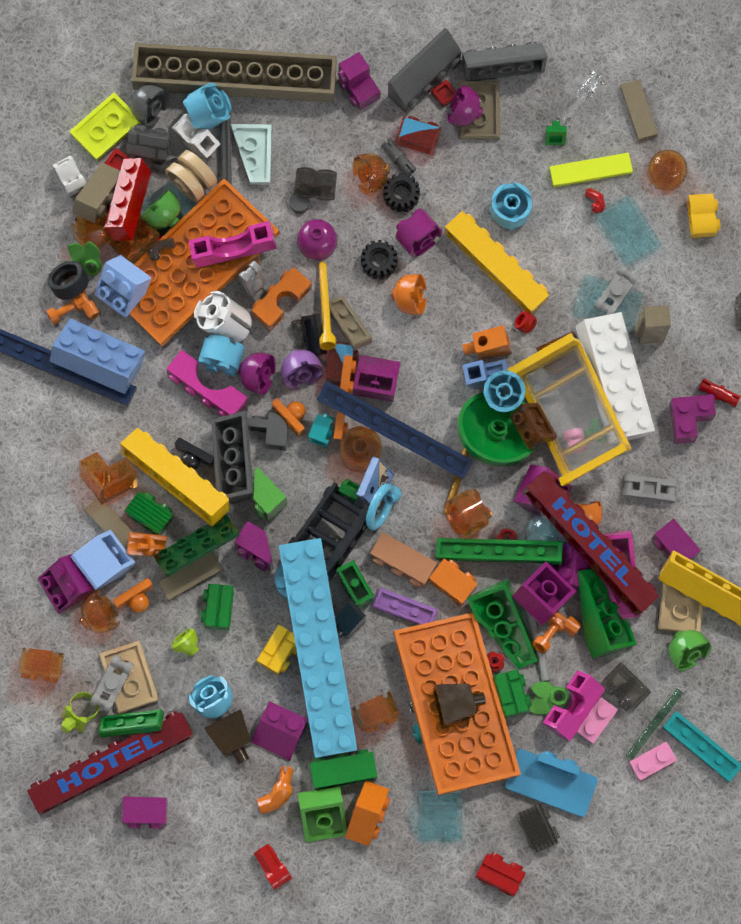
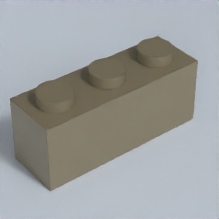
(96, 194)
(653, 324)

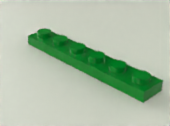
(499, 550)

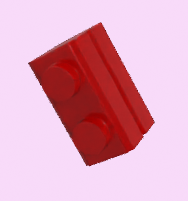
(500, 874)

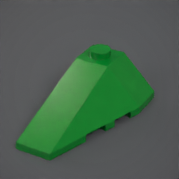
(504, 621)
(603, 626)

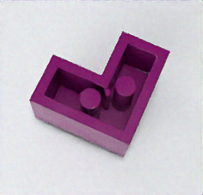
(356, 79)
(688, 411)

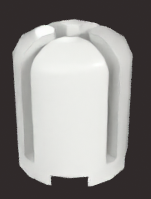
(223, 317)

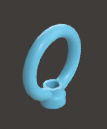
(390, 495)

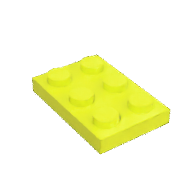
(104, 127)

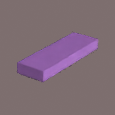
(404, 607)

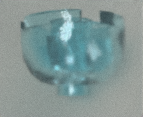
(542, 530)

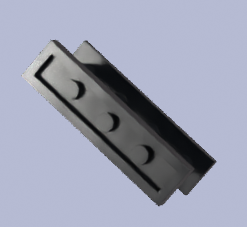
(353, 532)

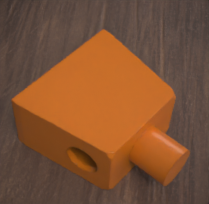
(496, 343)

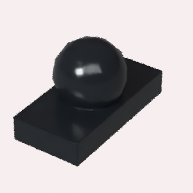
(312, 332)
(193, 455)

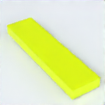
(590, 170)

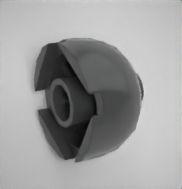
(147, 104)

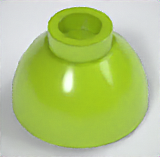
(186, 642)

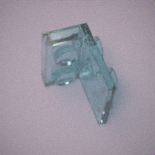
(440, 816)

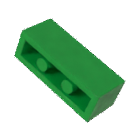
(343, 769)

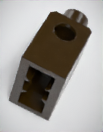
(456, 703)
(231, 736)

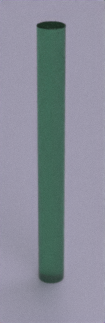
(654, 724)

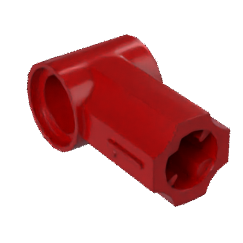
(274, 870)

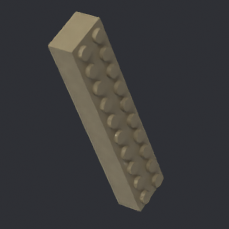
(236, 72)

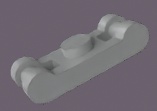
(254, 281)
(616, 290)
(649, 488)
(111, 683)

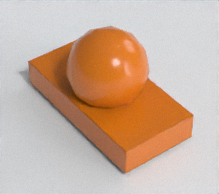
(291, 415)
(135, 597)

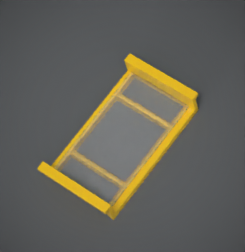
(575, 406)

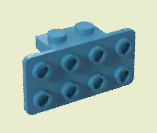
(553, 782)

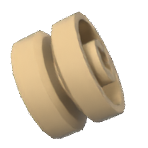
(191, 176)

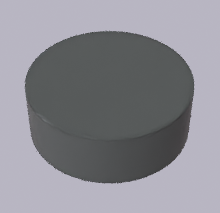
(298, 204)

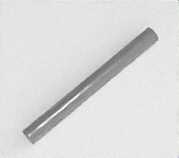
(540, 656)

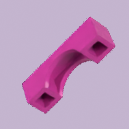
(212, 250)
(184, 371)

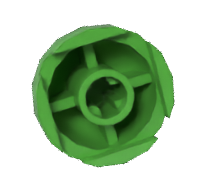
(163, 211)
(687, 648)

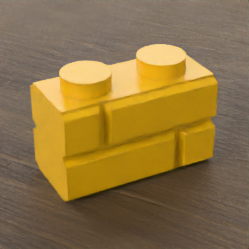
(278, 651)

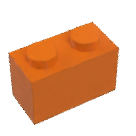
(453, 581)

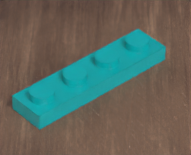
(702, 746)

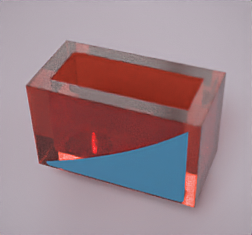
(418, 135)
(336, 360)

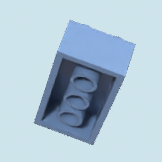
(97, 356)

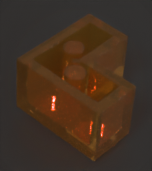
(107, 481)

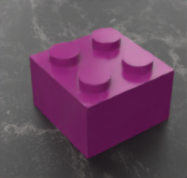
(544, 593)

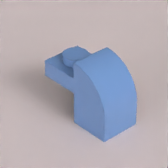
(478, 372)

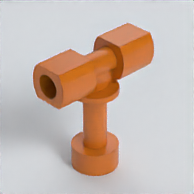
(80, 302)
(556, 623)

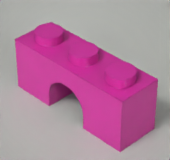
(585, 694)

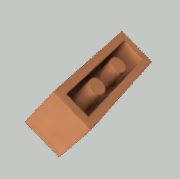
(402, 560)

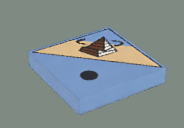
(374, 478)

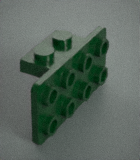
(196, 546)

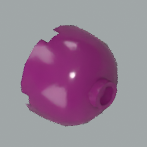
(464, 107)
(317, 239)
(256, 372)

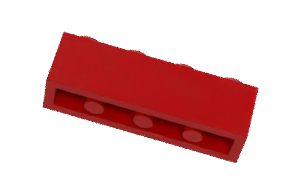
(128, 199)

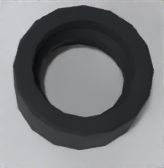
(73, 288)

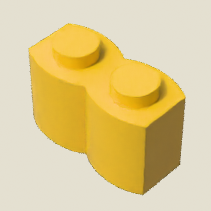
(702, 215)

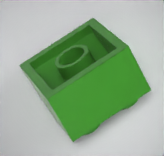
(267, 497)
(322, 814)

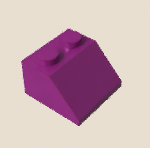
(532, 472)
(279, 730)

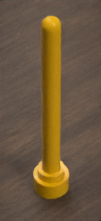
(327, 339)

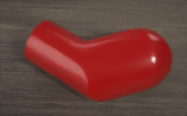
(598, 198)

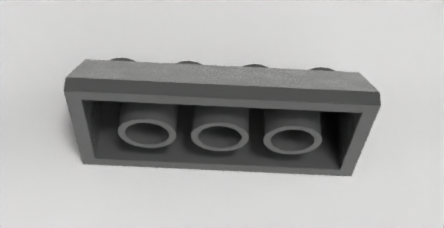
(504, 62)
(424, 70)
(232, 456)

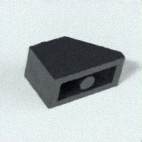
(349, 620)

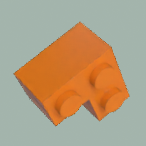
(368, 813)

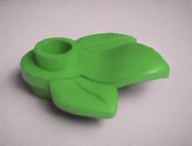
(86, 256)
(545, 698)

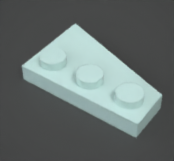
(255, 151)

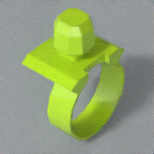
(72, 721)

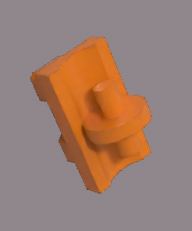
(145, 544)

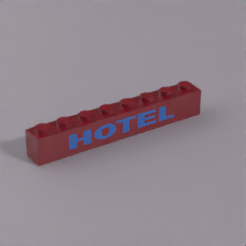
(590, 543)
(108, 764)

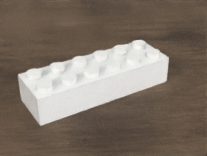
(615, 366)

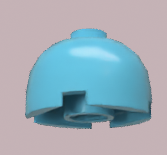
(504, 391)
(211, 697)

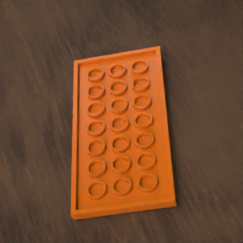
(176, 280)
(472, 750)

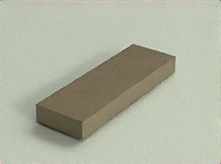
(638, 110)
(349, 323)
(109, 520)
(190, 576)

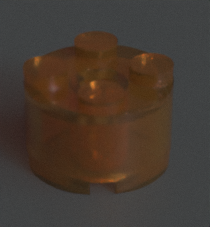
(365, 438)
(467, 513)
(41, 664)
(376, 712)

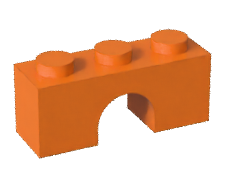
(291, 284)

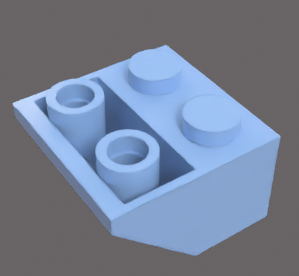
(122, 285)
(103, 560)

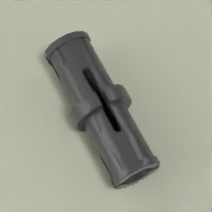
(398, 157)

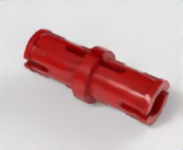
(719, 392)

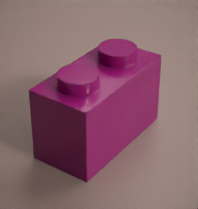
(674, 538)
(145, 811)

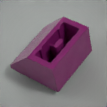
(376, 378)
(253, 545)
(571, 564)
(65, 584)

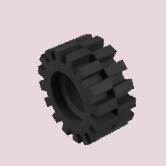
(401, 204)
(379, 247)

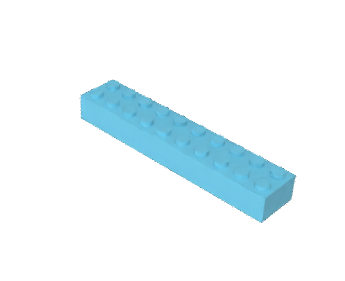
(317, 647)

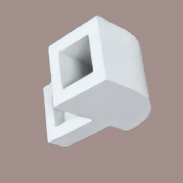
(197, 140)
(69, 175)

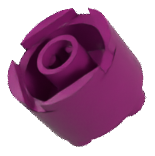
(418, 233)

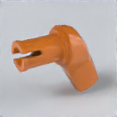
(279, 794)

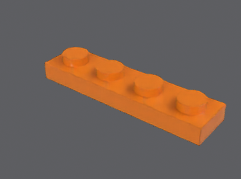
(349, 367)

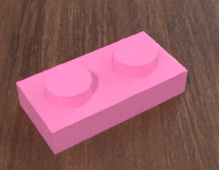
(597, 720)
(652, 761)

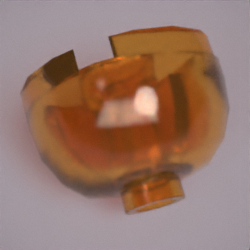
(667, 169)
(371, 171)
(93, 232)
(98, 613)

